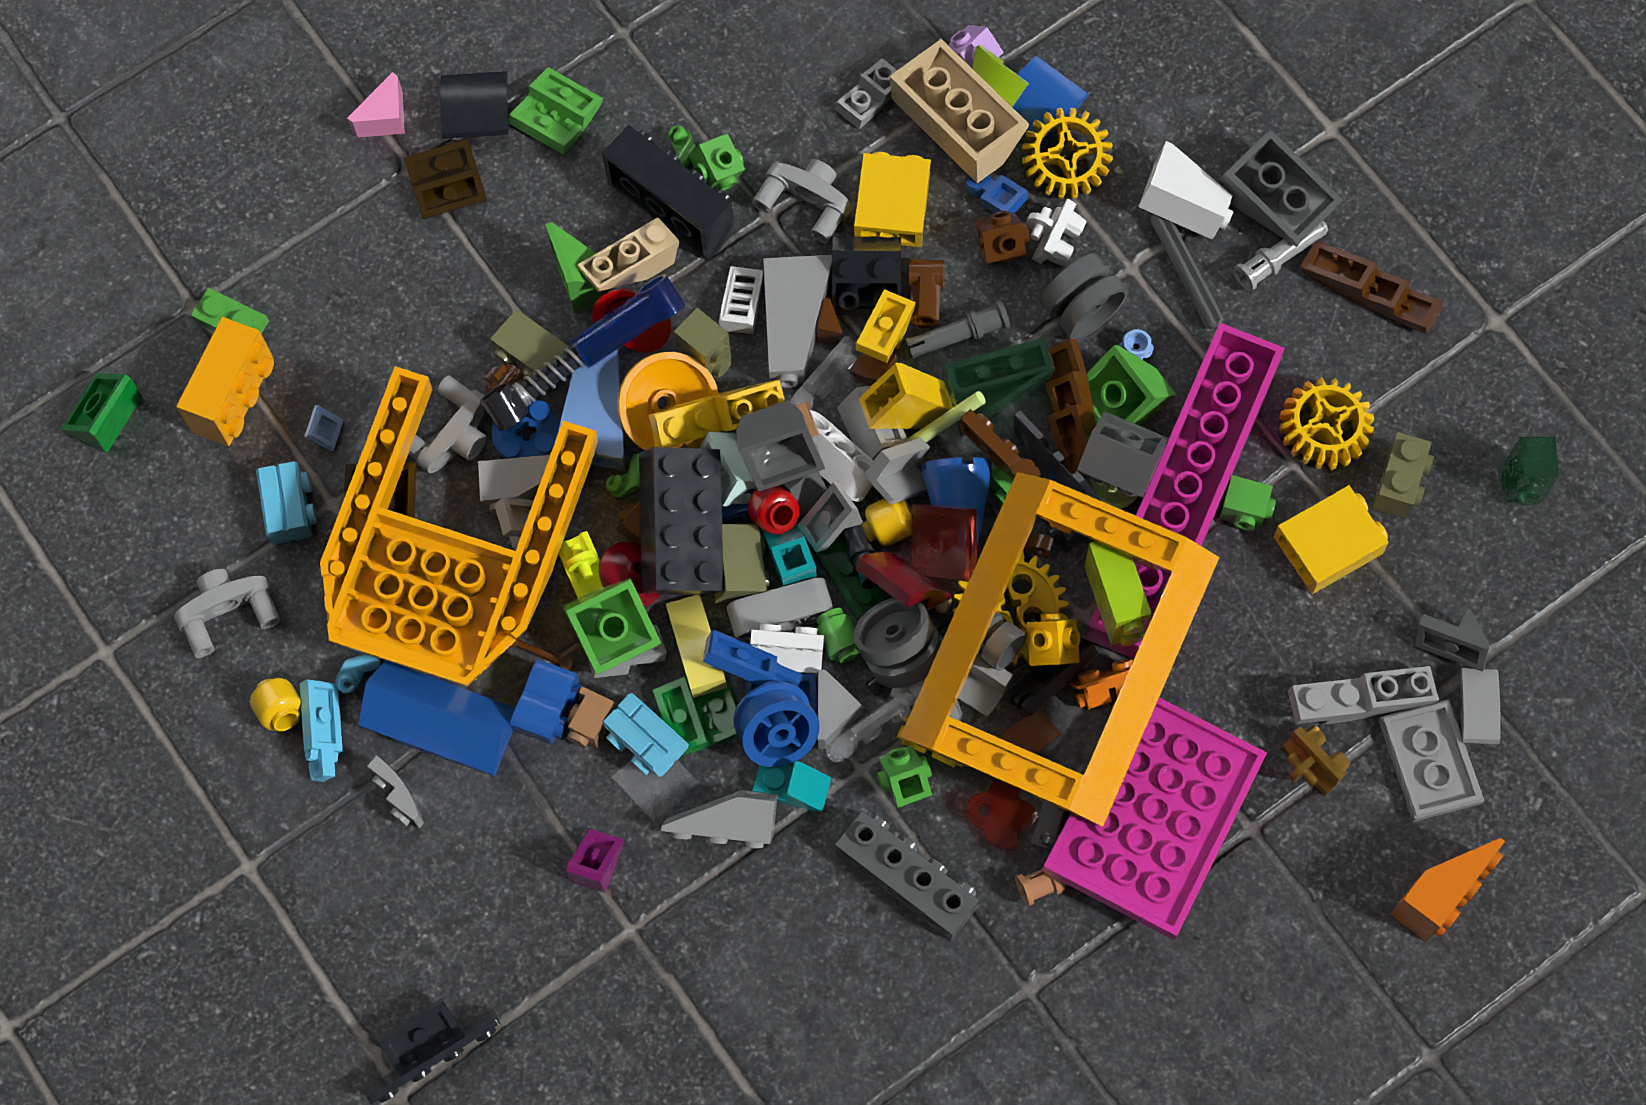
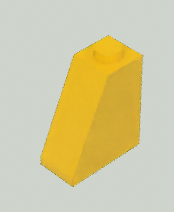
(904, 399)

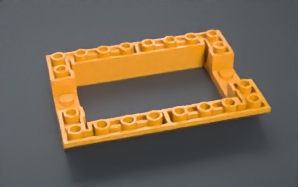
(1154, 547)

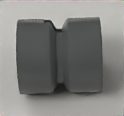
(1001, 643)

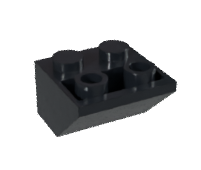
(862, 272)

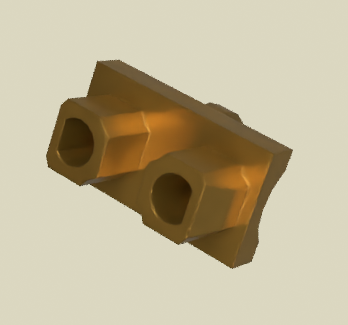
(1312, 761)

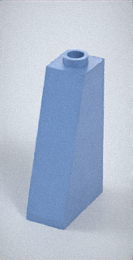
(593, 405)

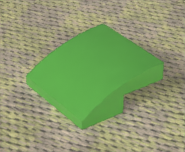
(555, 110)

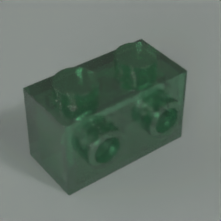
(1530, 470)

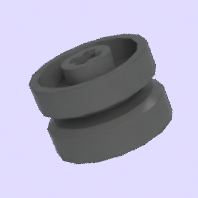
(1084, 296)
(897, 642)

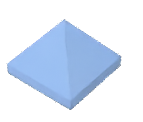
(324, 428)

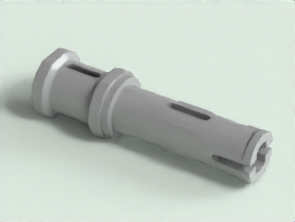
(1269, 260)

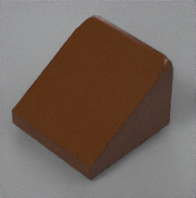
(828, 327)
(871, 369)

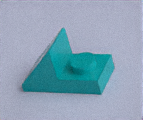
(795, 785)

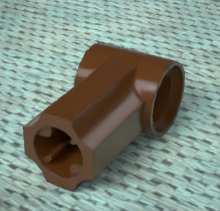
(925, 288)

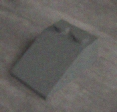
(1279, 190)

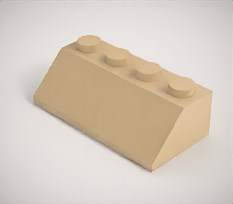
(958, 110)

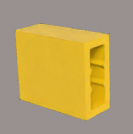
(892, 197)
(1331, 539)

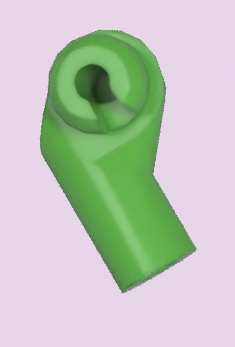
(625, 484)

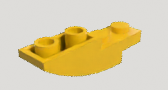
(712, 413)

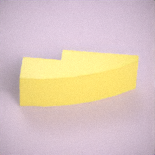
(691, 631)

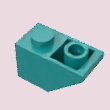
(790, 556)

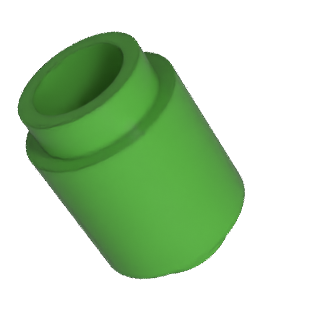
(838, 635)

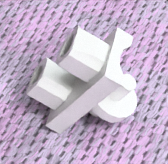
(1062, 221)

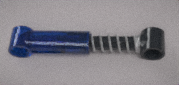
(652, 304)

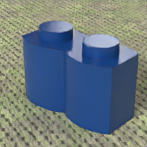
(545, 702)

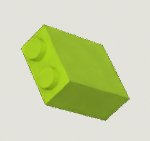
(1117, 594)

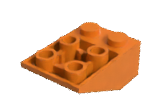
(1432, 899)

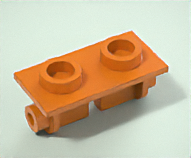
(1095, 685)

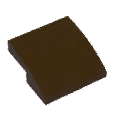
(445, 179)

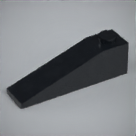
(1051, 467)

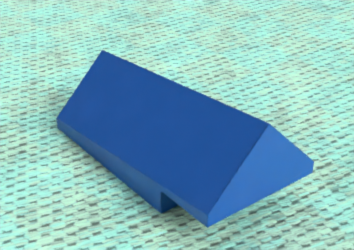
(436, 717)

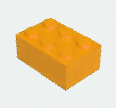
(226, 382)

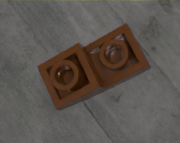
(1032, 732)

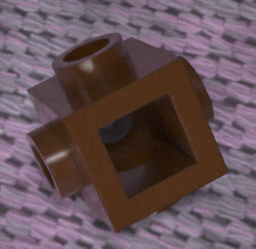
(1002, 237)

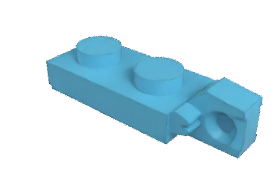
(321, 727)

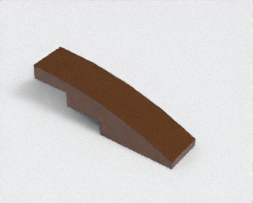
(1371, 288)
(1071, 403)

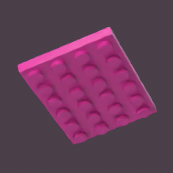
(1163, 821)

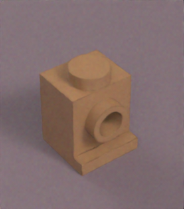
(587, 718)

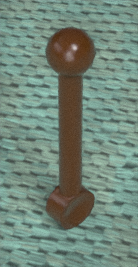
(565, 662)

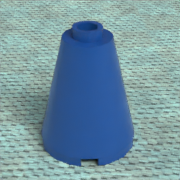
(959, 484)

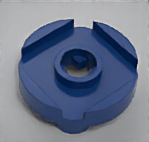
(541, 443)

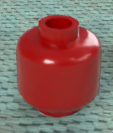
(774, 510)

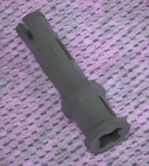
(973, 325)

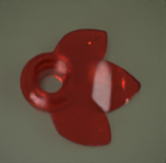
(1006, 816)

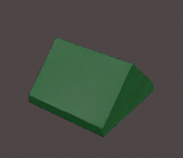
(103, 410)

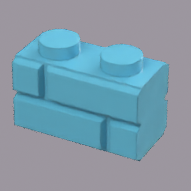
(285, 502)
(644, 734)

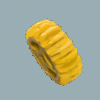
(1081, 151)
(1318, 400)

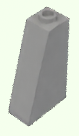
(792, 311)

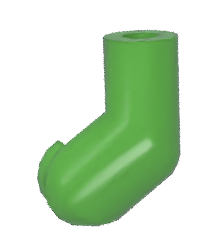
(682, 144)

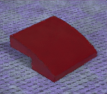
(901, 579)

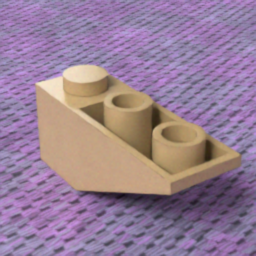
(632, 257)

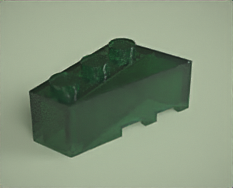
(999, 375)

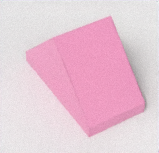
(381, 111)

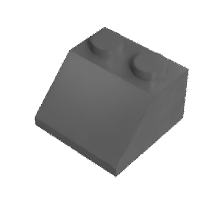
(1122, 455)

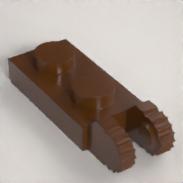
(999, 451)

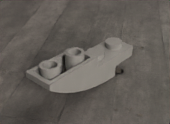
(1363, 697)

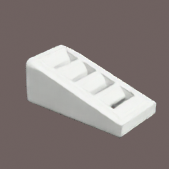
(741, 323)

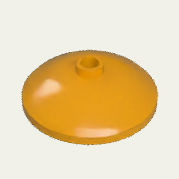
(658, 375)

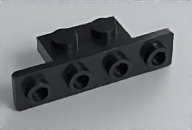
(424, 1042)

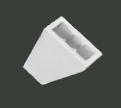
(1186, 194)

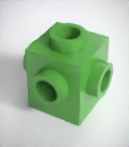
(718, 162)
(904, 775)

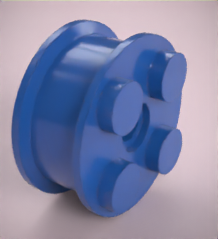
(776, 724)

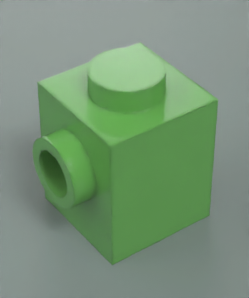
(1247, 503)

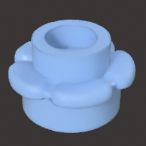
(1140, 338)

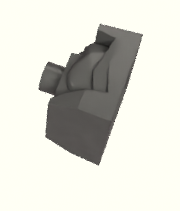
(777, 445)

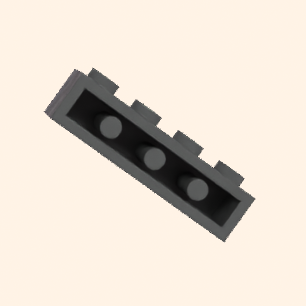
(907, 875)

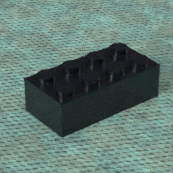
(669, 191)
(681, 521)

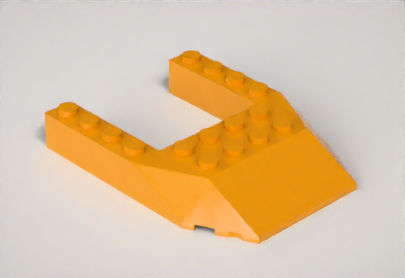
(426, 590)

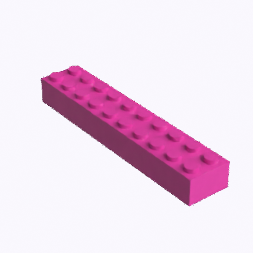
(1202, 451)

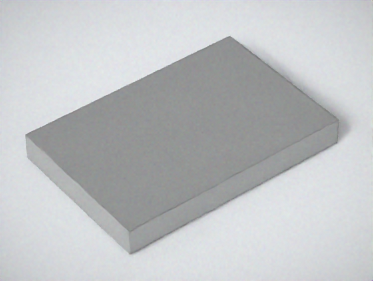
(1431, 760)

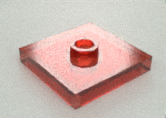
(944, 541)

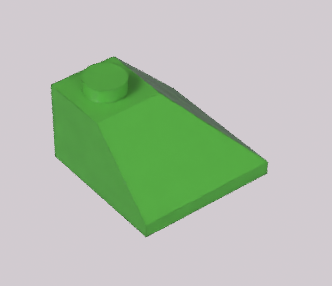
(567, 255)
(1127, 387)
(611, 625)

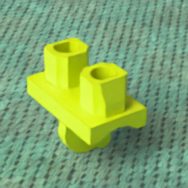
(581, 564)

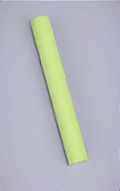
(949, 418)

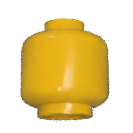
(888, 522)
(276, 704)

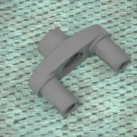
(811, 186)
(460, 432)
(218, 597)

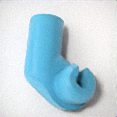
(353, 671)

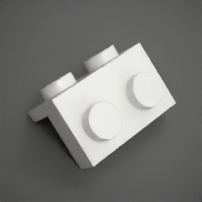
(796, 651)

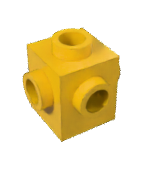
(1053, 640)

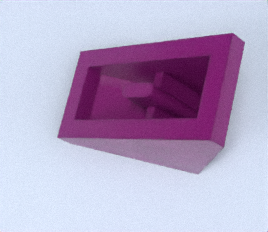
(595, 860)

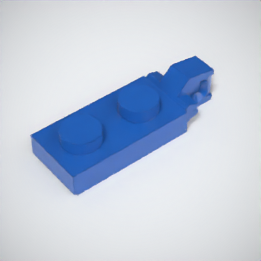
(745, 660)

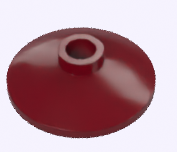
(619, 564)

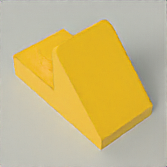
(886, 326)

